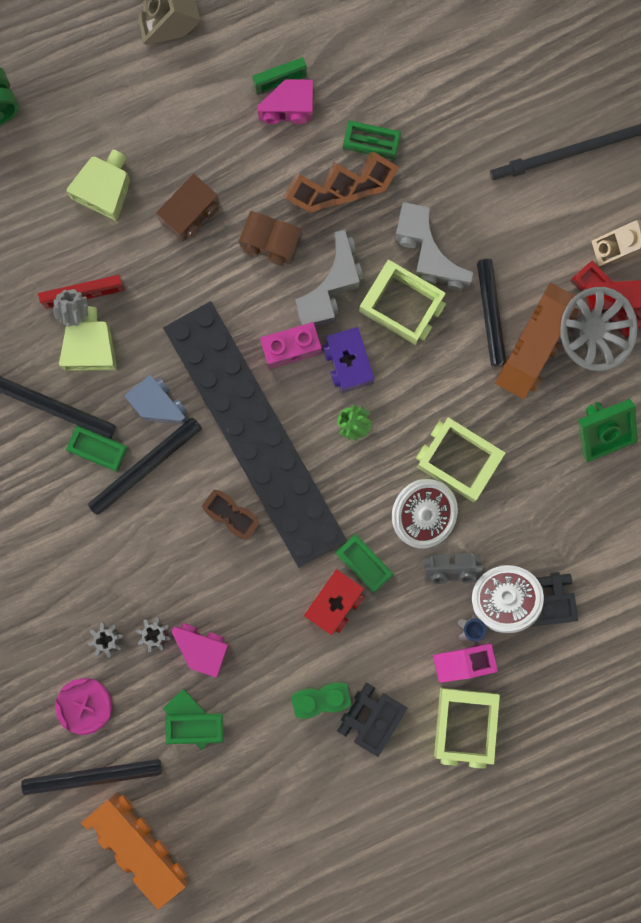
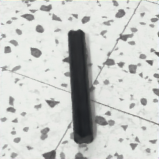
(491, 312)

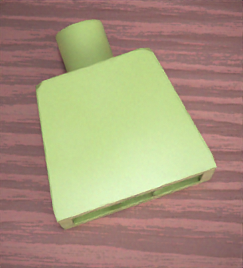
(102, 185)
(88, 345)

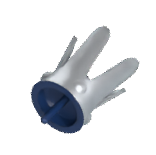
(473, 629)

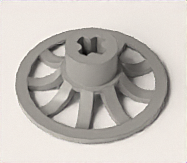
(595, 328)

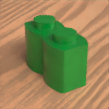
(329, 698)

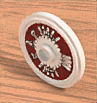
(424, 513)
(507, 599)

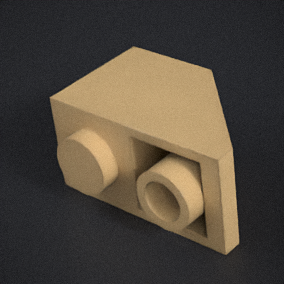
(618, 244)

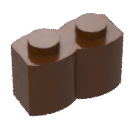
(270, 238)
(225, 511)

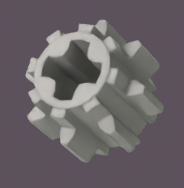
(70, 307)
(146, 632)
(100, 634)

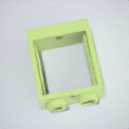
(395, 271)
(472, 492)
(473, 697)

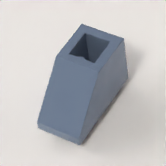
(153, 404)

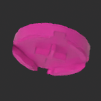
(83, 706)

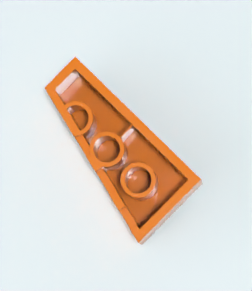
(137, 849)

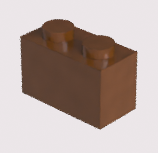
(188, 208)

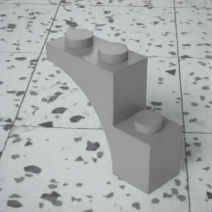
(432, 265)
(343, 277)

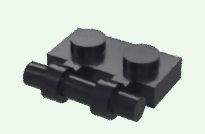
(559, 606)
(380, 723)

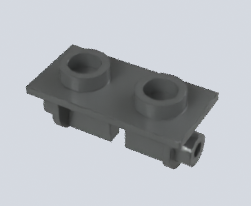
(439, 570)

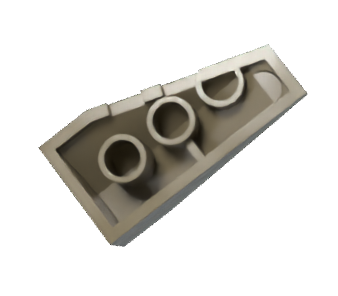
(167, 19)

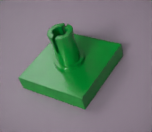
(607, 429)

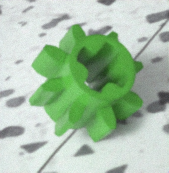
(354, 422)

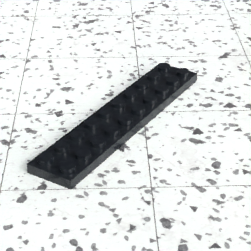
(255, 434)

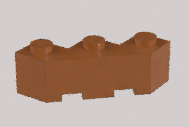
(342, 185)
(536, 343)

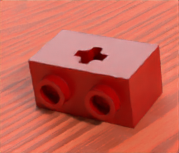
(319, 610)

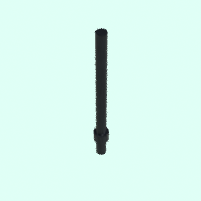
(519, 166)

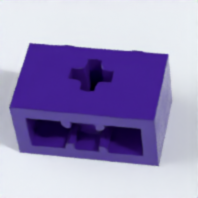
(351, 344)

